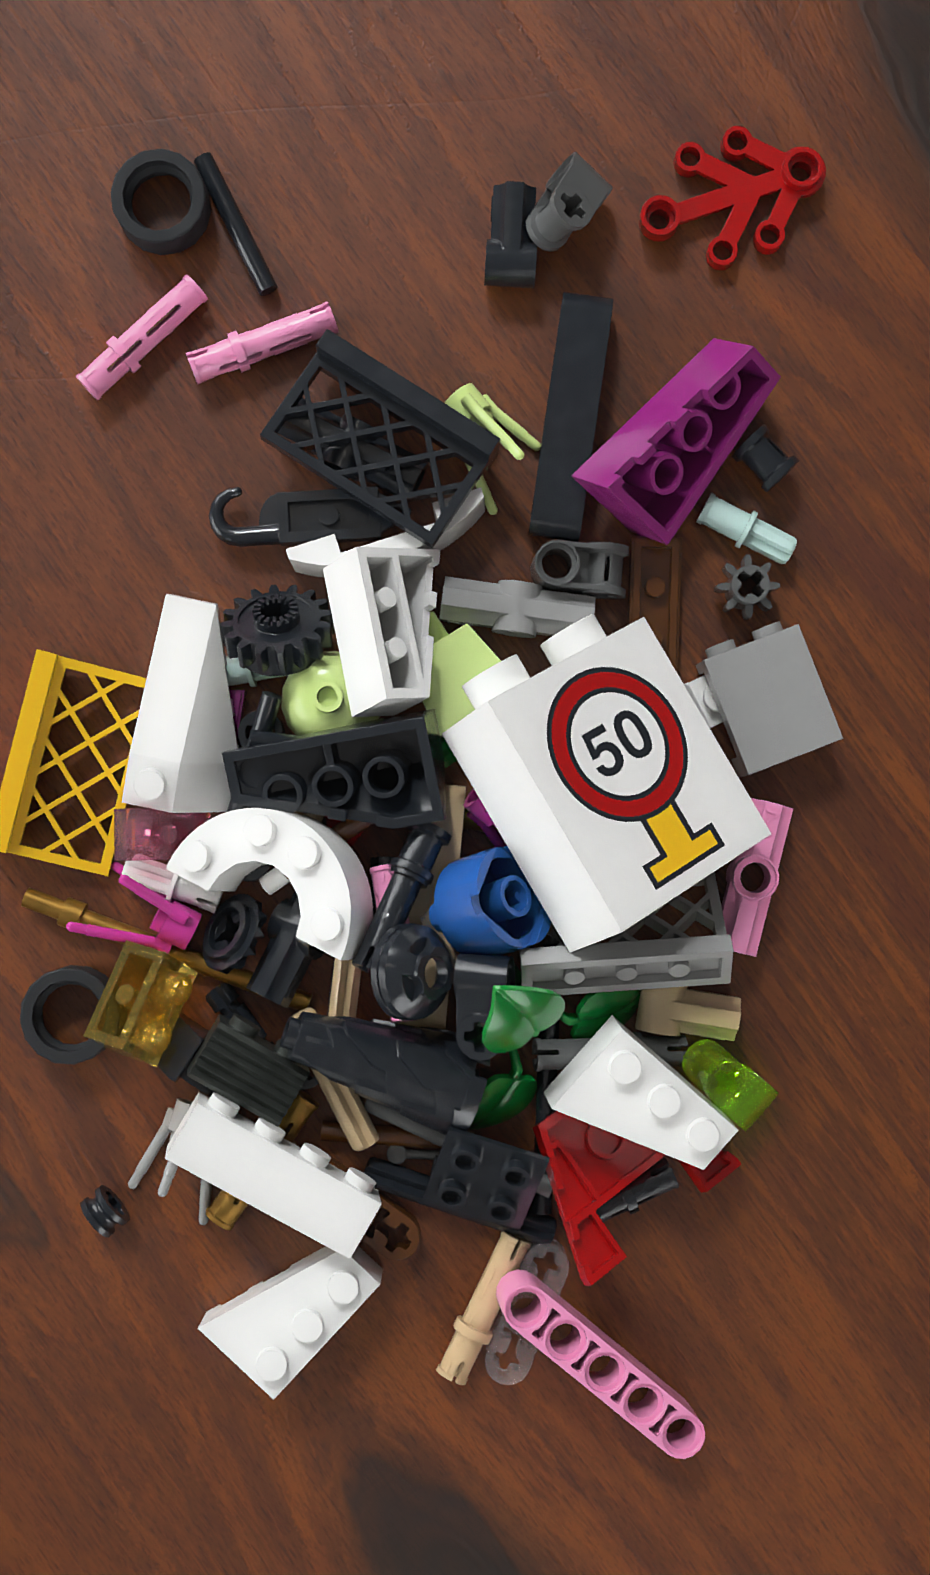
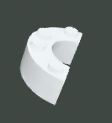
(316, 859)

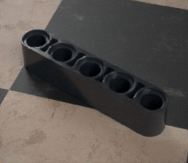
(570, 415)

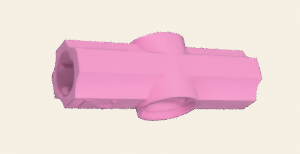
(744, 909)

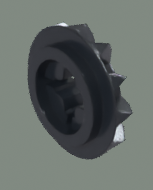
(233, 933)

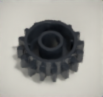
(278, 631)

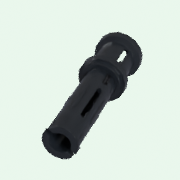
(409, 874)

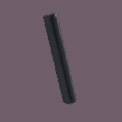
(412, 1185)

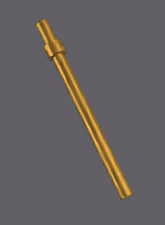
(77, 911)

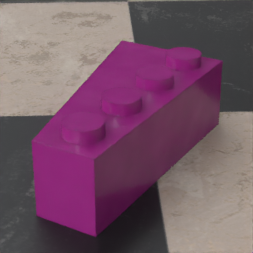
(679, 440)

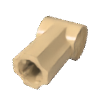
(689, 1012)

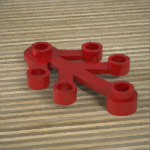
(738, 191)

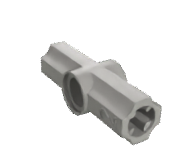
(512, 607)

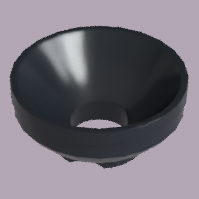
(400, 971)

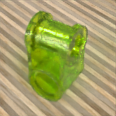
(727, 1082)

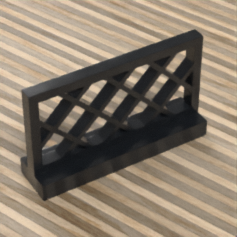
(406, 403)

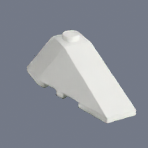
(183, 715)

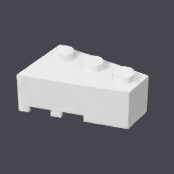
(382, 626)
(640, 1097)

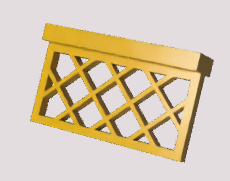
(28, 753)

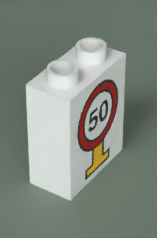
(602, 778)

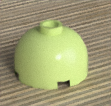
(318, 697)

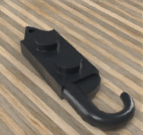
(301, 518)

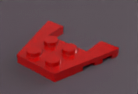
(592, 1167)

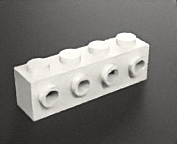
(274, 1174)

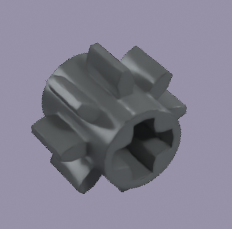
(760, 590)

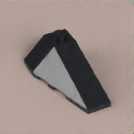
(362, 772)

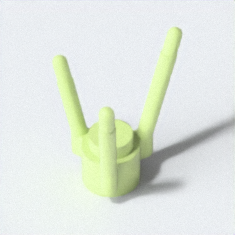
(483, 411)

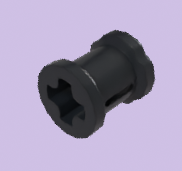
(765, 458)

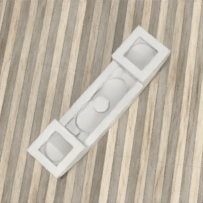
(317, 554)

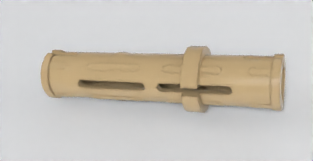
(475, 1324)

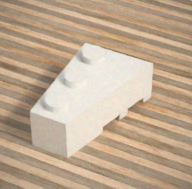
(291, 1315)

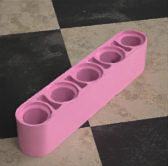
(613, 1383)

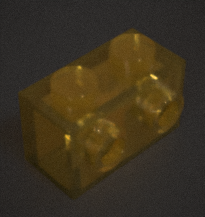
(141, 1003)

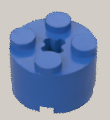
(487, 905)

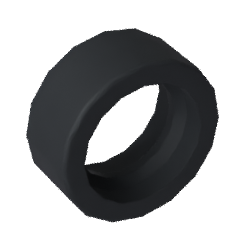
(139, 170)
(32, 1013)

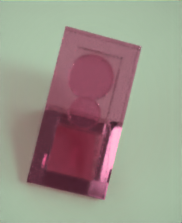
(152, 832)

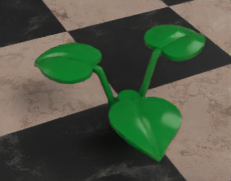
(522, 1013)

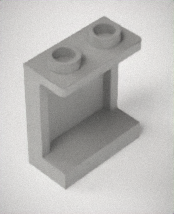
(769, 698)

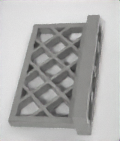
(641, 964)

